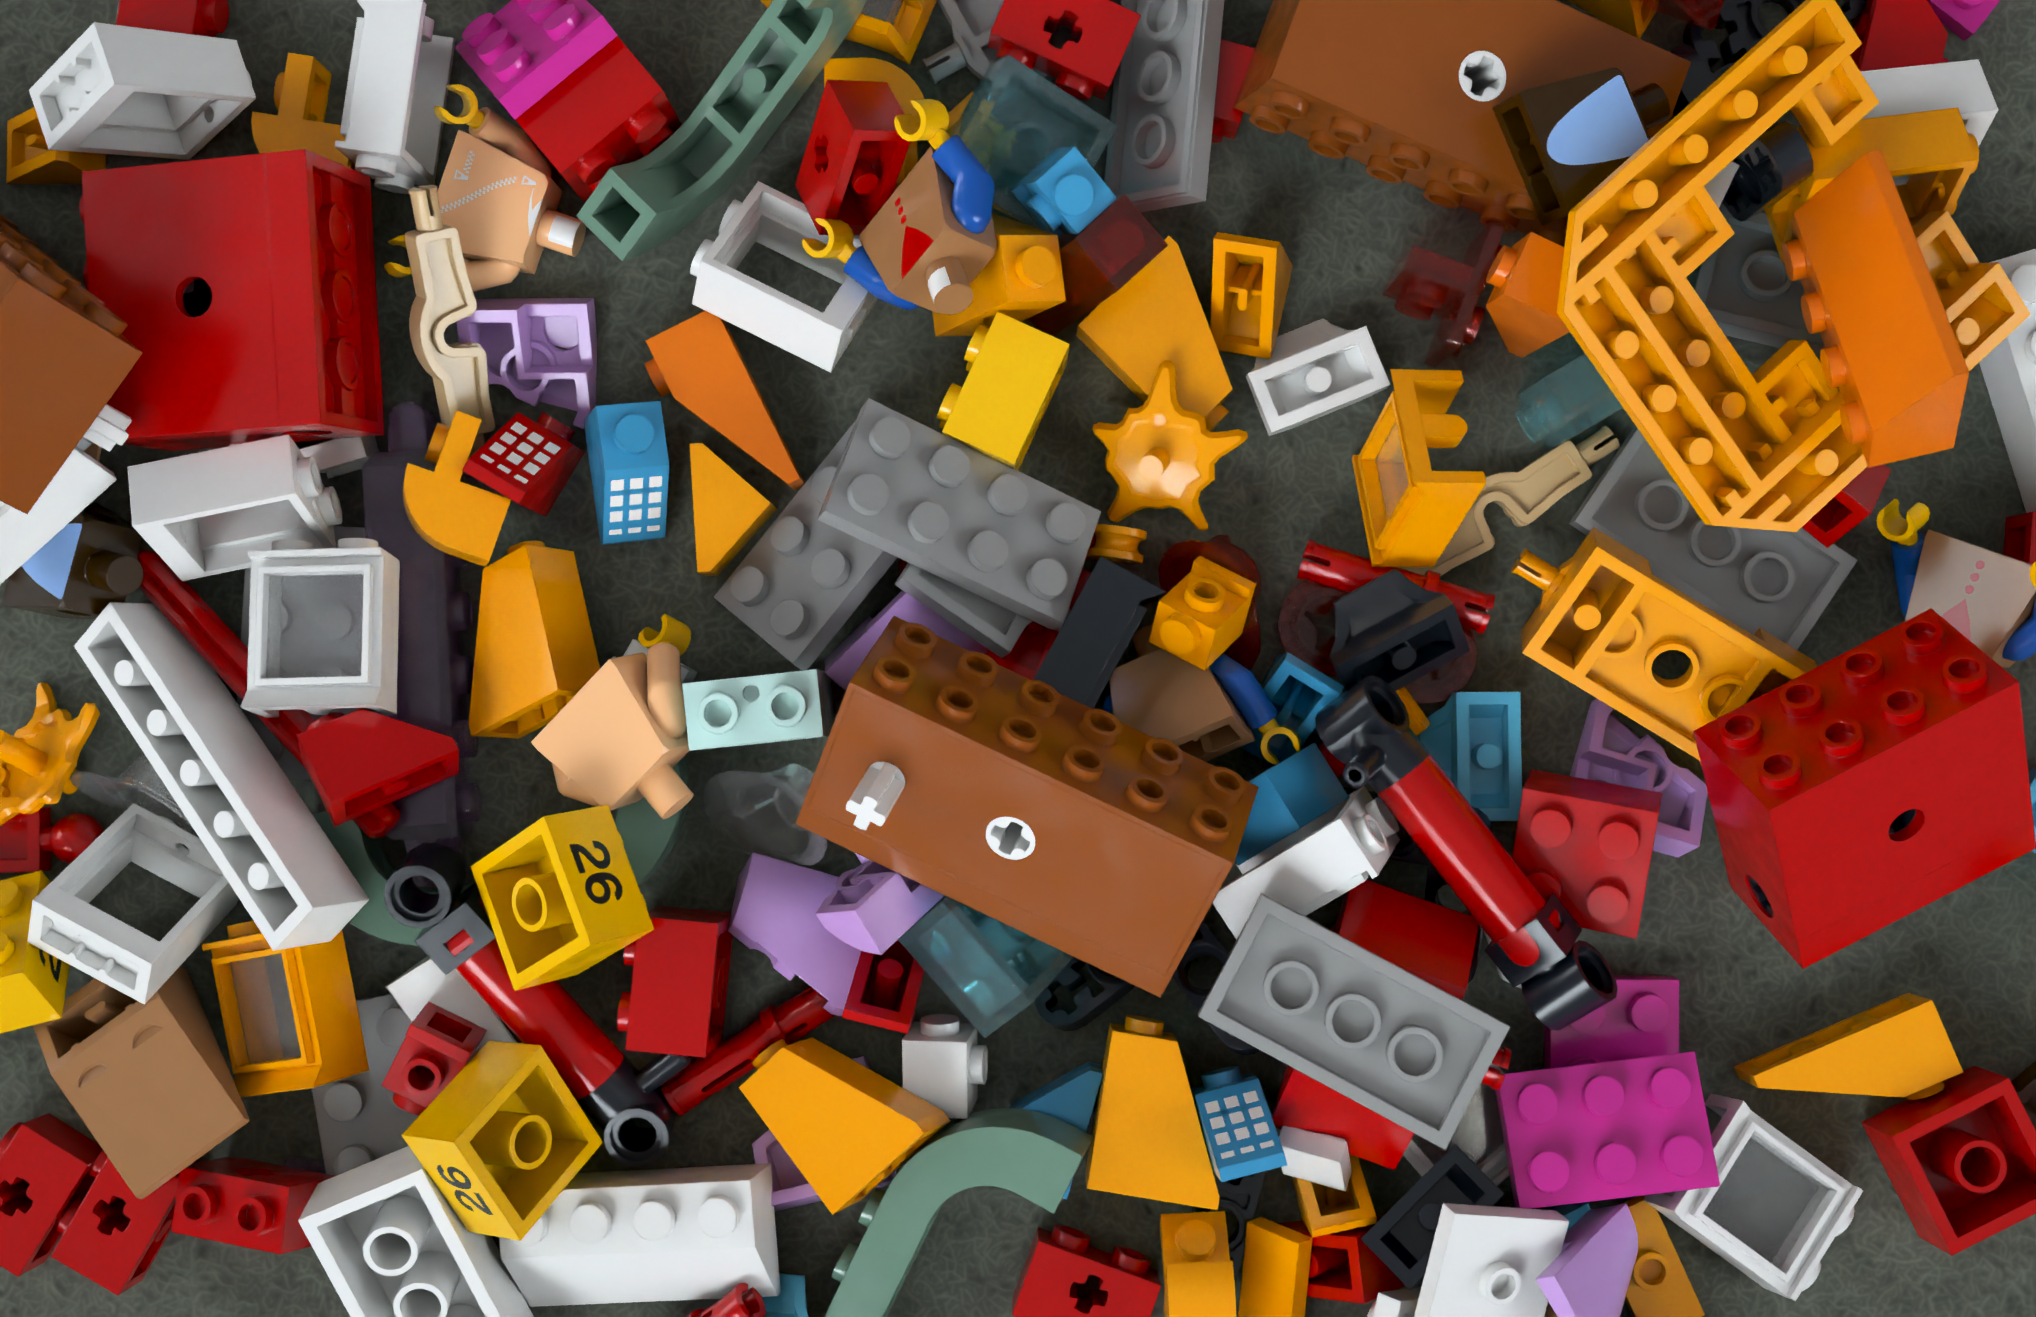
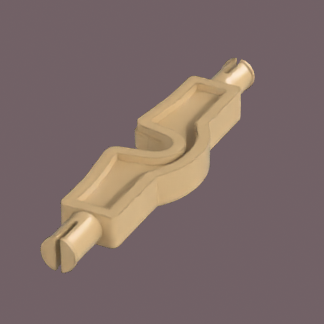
(440, 300)
(1523, 496)

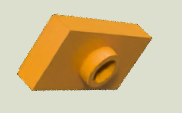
(1658, 1277)

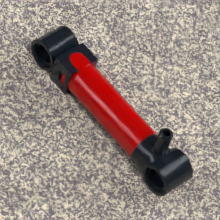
(1528, 933)
(593, 1068)

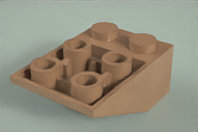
(144, 1077)

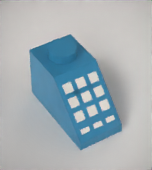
(628, 471)
(1236, 1124)

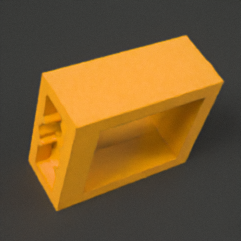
(1924, 144)

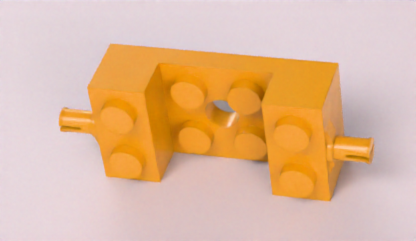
(1611, 618)

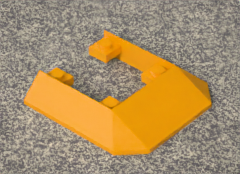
(1736, 442)

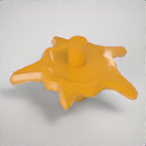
(1163, 453)
(42, 755)

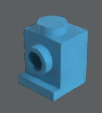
(1063, 193)

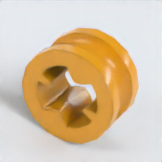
(1117, 544)

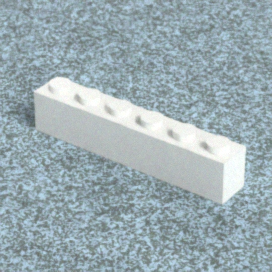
(221, 777)

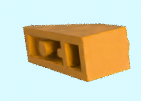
(1879, 1052)

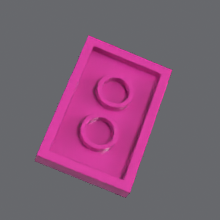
(532, 47)
(1631, 1026)
(1606, 1131)

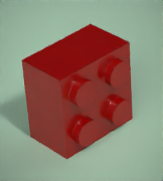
(600, 118)
(1588, 847)
(678, 983)
(1960, 1159)

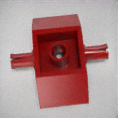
(1428, 943)

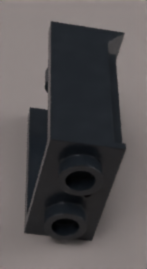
(1097, 632)

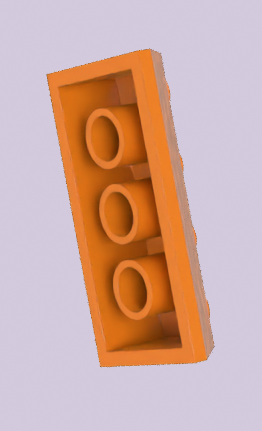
(1877, 316)

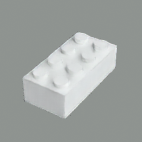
(402, 1248)

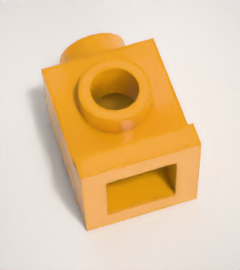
(1202, 613)

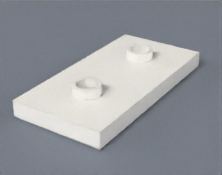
(1489, 1261)

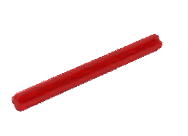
(230, 661)

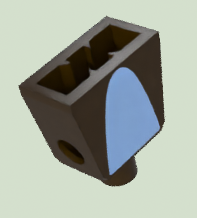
(1577, 134)
(80, 568)

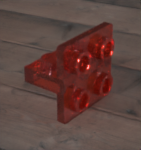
(1441, 286)

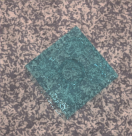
(1020, 121)
(982, 962)

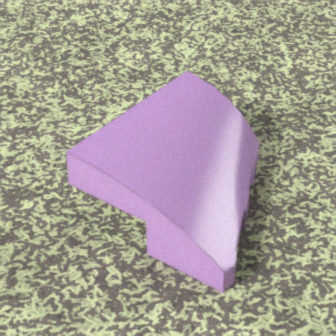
(522, 352)
(1619, 757)
(1594, 1265)

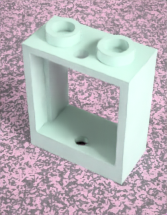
(758, 709)

